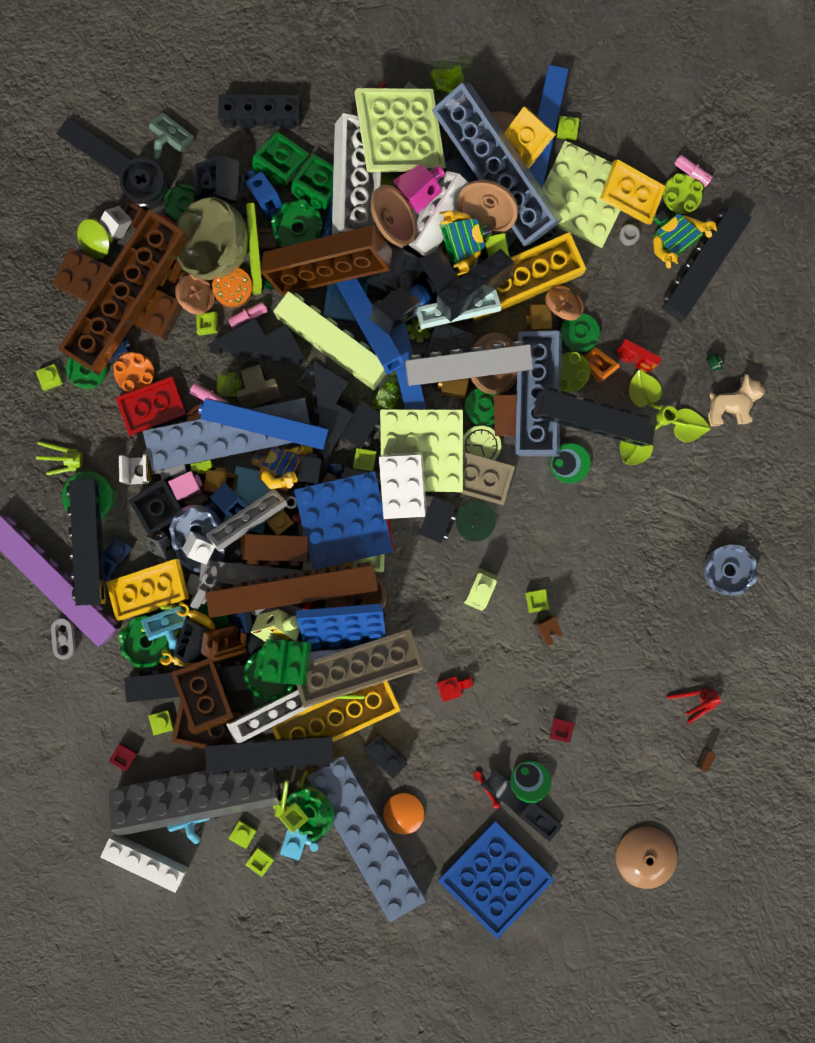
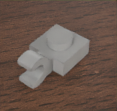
(172, 472)
(199, 595)

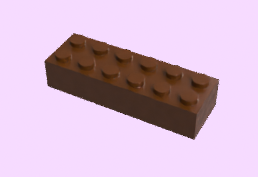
(327, 260)
(83, 275)

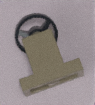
(256, 388)

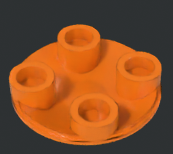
(133, 371)
(403, 813)

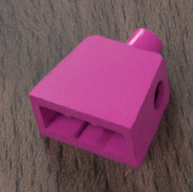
(420, 186)

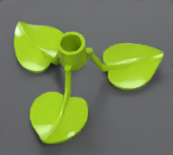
(688, 424)

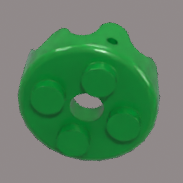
(296, 213)
(107, 489)
(133, 650)
(260, 688)
(311, 799)

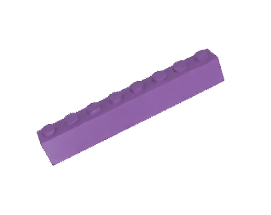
(53, 582)

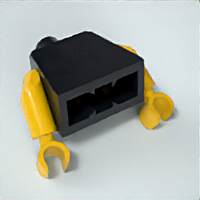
(190, 639)

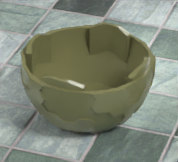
(215, 239)

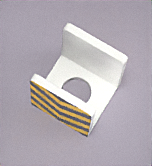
(127, 470)

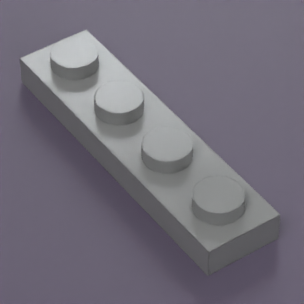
(246, 520)

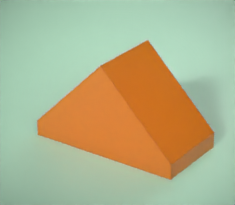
(600, 365)

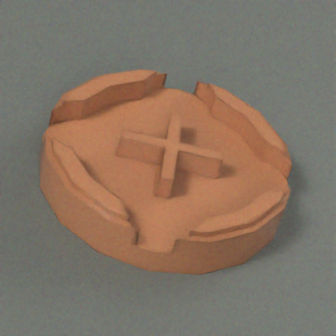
(194, 294)
(564, 303)

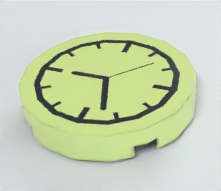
(482, 442)

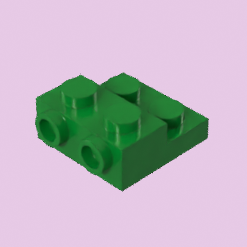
(279, 159)
(315, 182)
(285, 662)

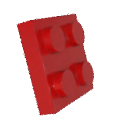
(637, 355)

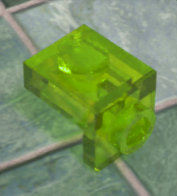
(446, 80)
(228, 384)
(386, 397)

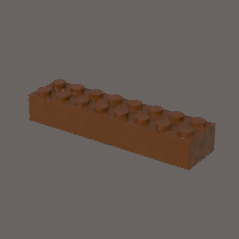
(123, 292)
(291, 591)

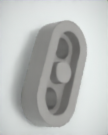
(61, 638)

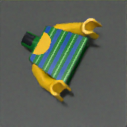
(678, 235)
(463, 238)

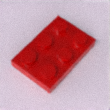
(151, 406)

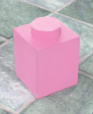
(186, 486)

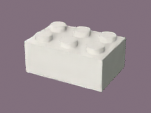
(403, 485)

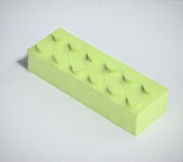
(330, 340)

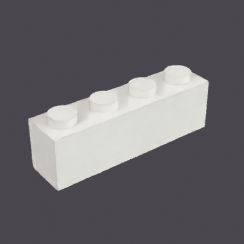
(428, 224)
(266, 716)
(144, 862)

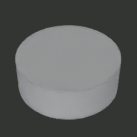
(629, 234)

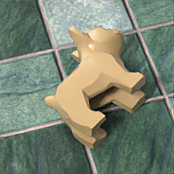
(737, 402)

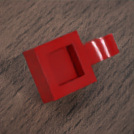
(451, 688)

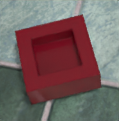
(561, 730)
(123, 757)

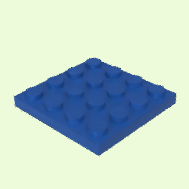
(343, 520)
(341, 626)
(495, 879)

